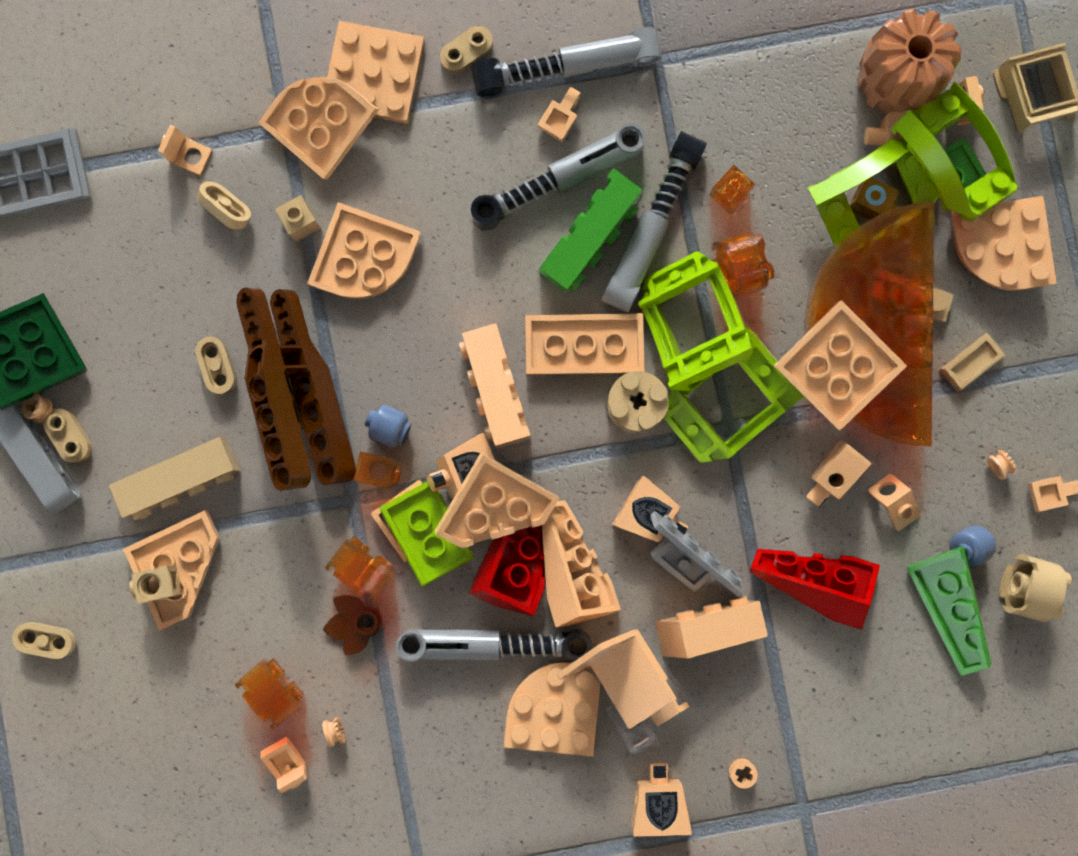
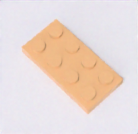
(584, 344)

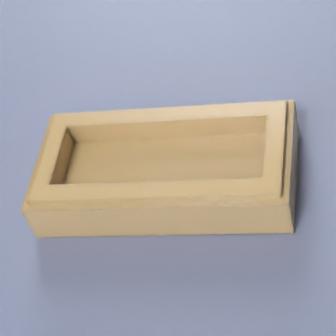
(972, 362)

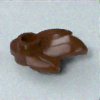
(349, 623)

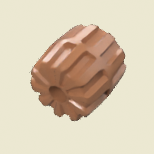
(908, 62)

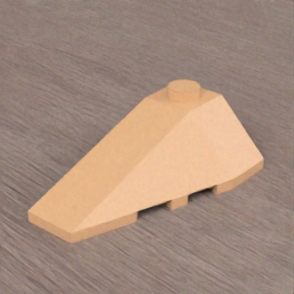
(573, 579)

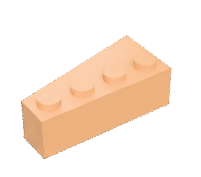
(495, 385)

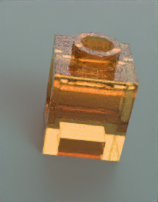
(732, 189)
(364, 470)

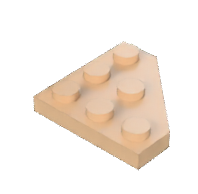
(494, 504)
(187, 546)

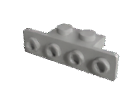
(687, 561)

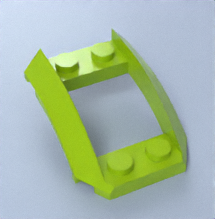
(930, 119)
(830, 194)
(710, 356)
(699, 434)

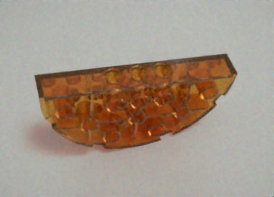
(887, 281)

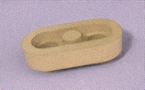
(467, 49)
(223, 205)
(215, 367)
(66, 434)
(45, 641)

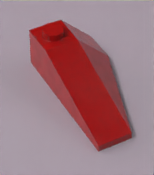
(512, 572)
(832, 587)

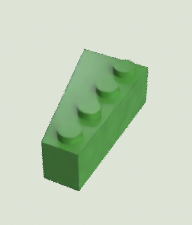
(591, 233)

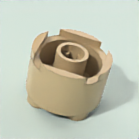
(652, 394)
(1034, 588)

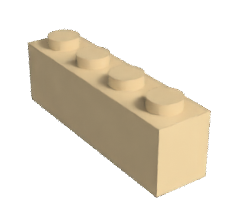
(174, 478)

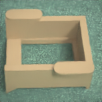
(1012, 87)

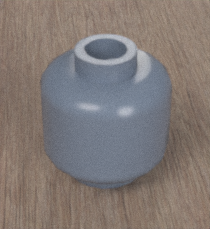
(388, 426)
(977, 542)

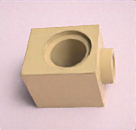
(298, 218)
(168, 584)

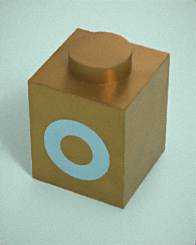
(873, 198)

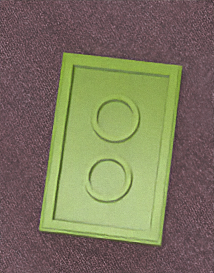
(413, 524)

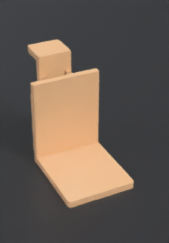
(630, 679)

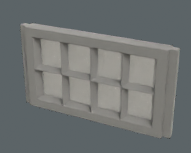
(41, 173)

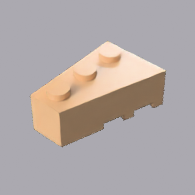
(711, 629)

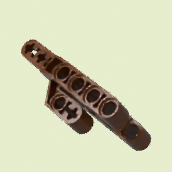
(272, 400)

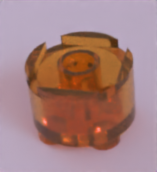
(743, 263)
(359, 569)
(270, 693)

